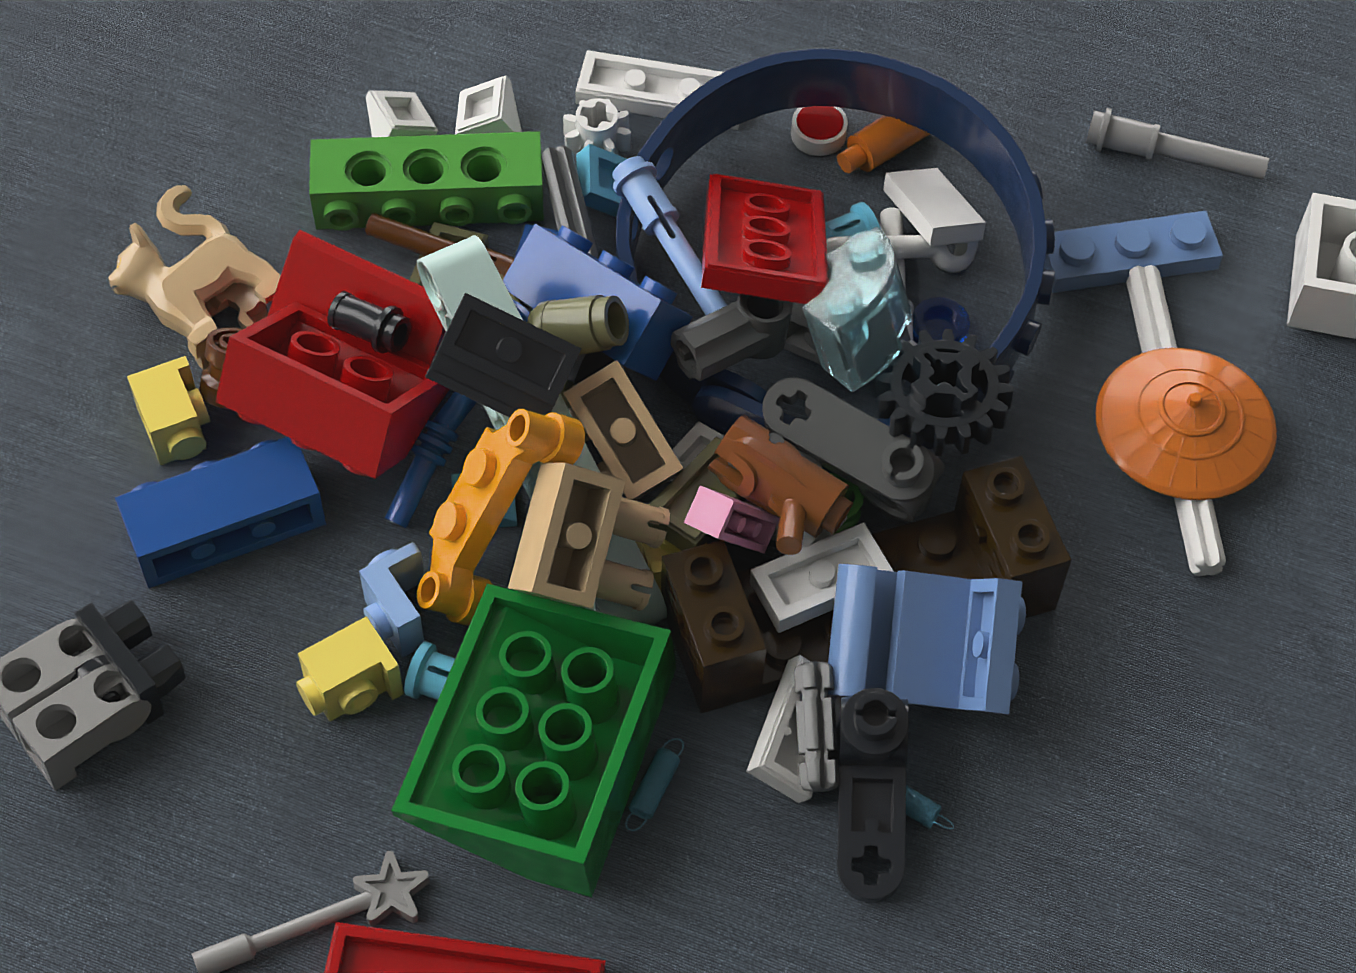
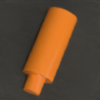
(878, 144)

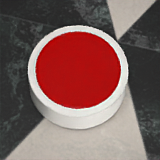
(819, 129)

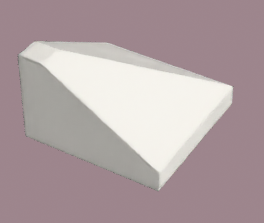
(488, 108)
(398, 114)

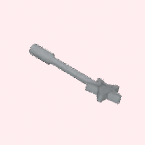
(380, 894)

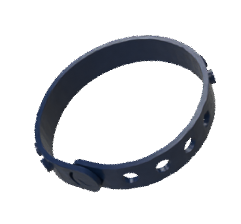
(865, 84)

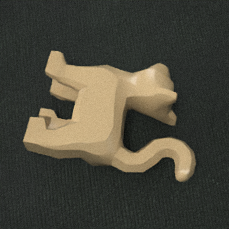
(202, 283)

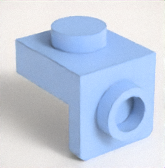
(388, 606)

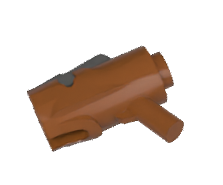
(781, 482)

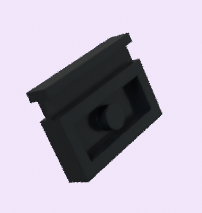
(502, 360)

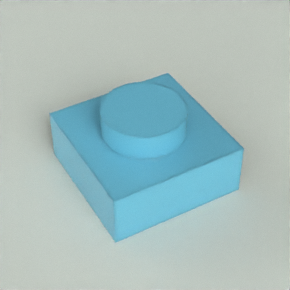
(596, 180)

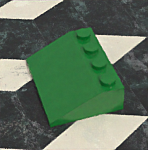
(539, 736)

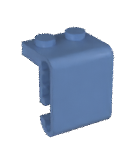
(927, 637)

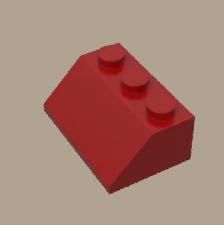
(320, 271)
(328, 389)

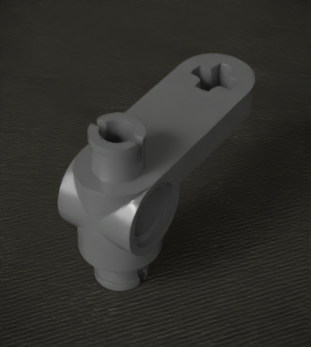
(856, 448)

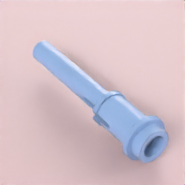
(638, 184)

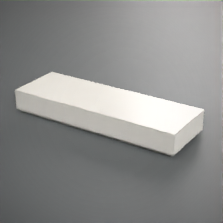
(639, 84)

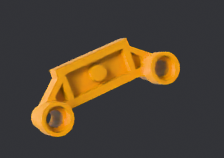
(482, 498)

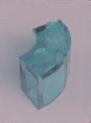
(860, 310)

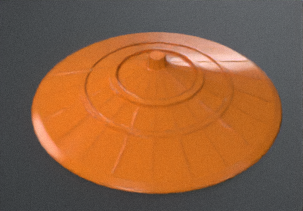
(1186, 423)

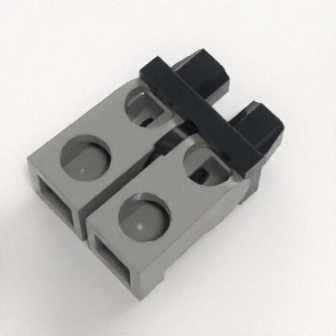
(84, 687)

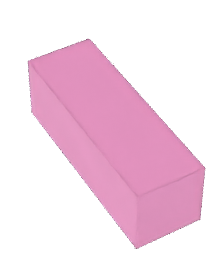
(731, 520)

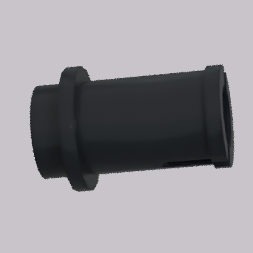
(383, 327)

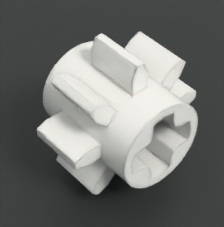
(597, 124)

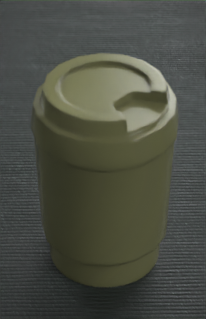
(587, 322)

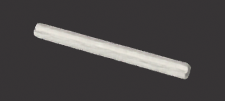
(1155, 331)

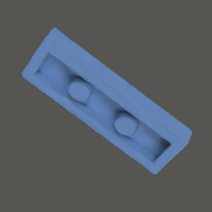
(1109, 251)

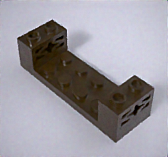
(739, 655)

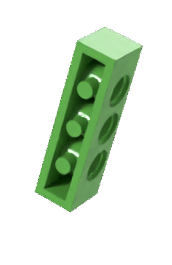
(427, 179)

